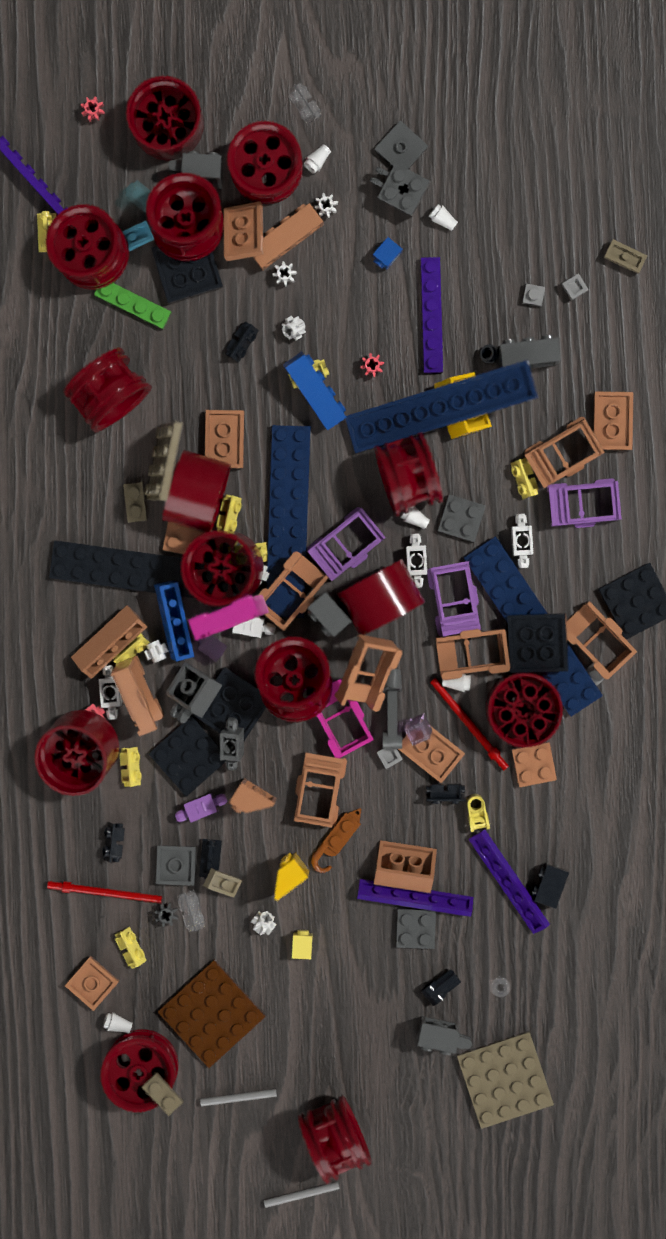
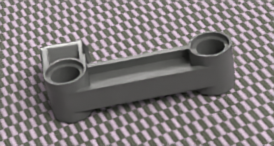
(392, 738)

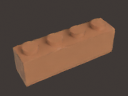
(288, 235)
(109, 642)

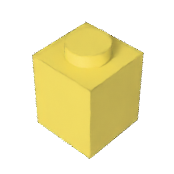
(302, 945)

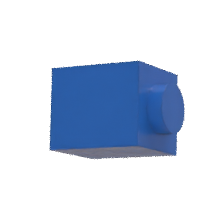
(387, 253)

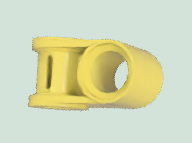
(477, 816)

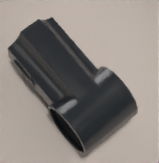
(437, 990)

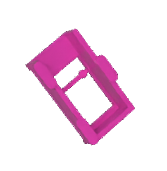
(228, 617)
(337, 751)

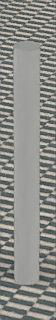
(238, 1097)
(301, 1194)

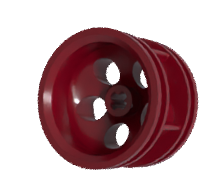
(286, 180)
(190, 190)
(109, 263)
(107, 390)
(408, 473)
(272, 664)
(130, 1044)
(334, 1139)

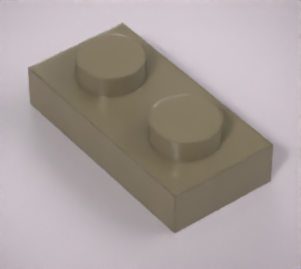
(625, 256)
(135, 502)
(222, 883)
(162, 1094)

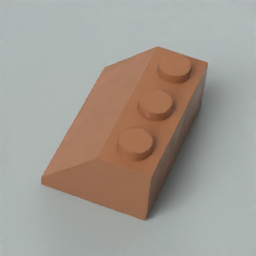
(251, 798)
(405, 866)

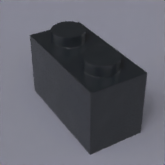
(550, 885)

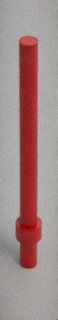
(493, 752)
(68, 887)

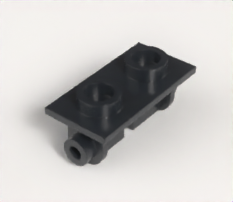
(237, 349)
(452, 794)
(111, 850)
(210, 856)

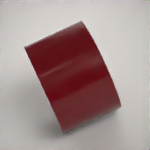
(144, 97)
(196, 491)
(196, 581)
(381, 598)
(500, 690)
(95, 734)

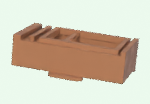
(541, 463)
(306, 571)
(581, 621)
(448, 659)
(372, 693)
(137, 695)
(322, 765)

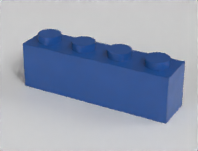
(314, 390)
(174, 620)

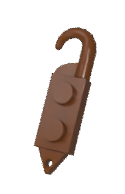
(337, 838)

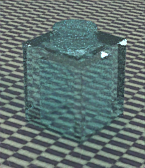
(138, 195)

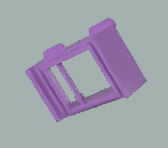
(560, 505)
(326, 558)
(457, 623)

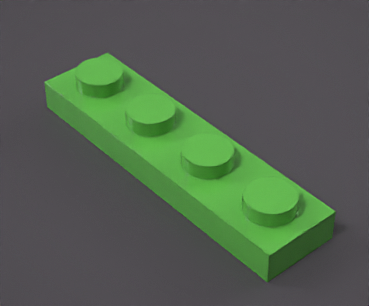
(134, 304)

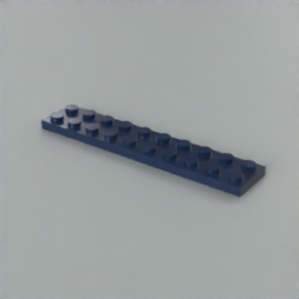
(442, 406)
(288, 513)
(514, 596)

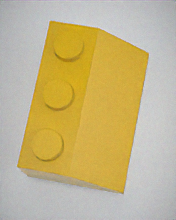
(468, 426)
(290, 874)

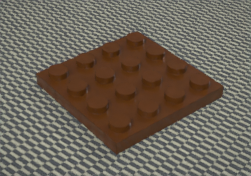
(211, 1013)

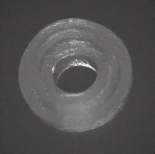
(500, 993)

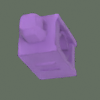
(201, 807)

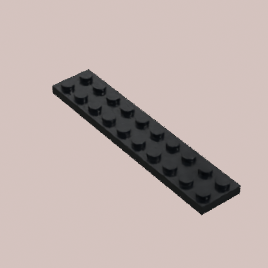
(122, 568)

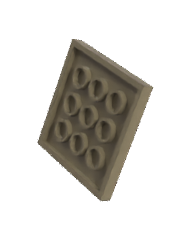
(163, 463)
(505, 1079)

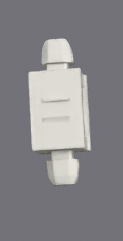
(520, 520)
(415, 539)
(255, 627)
(111, 713)

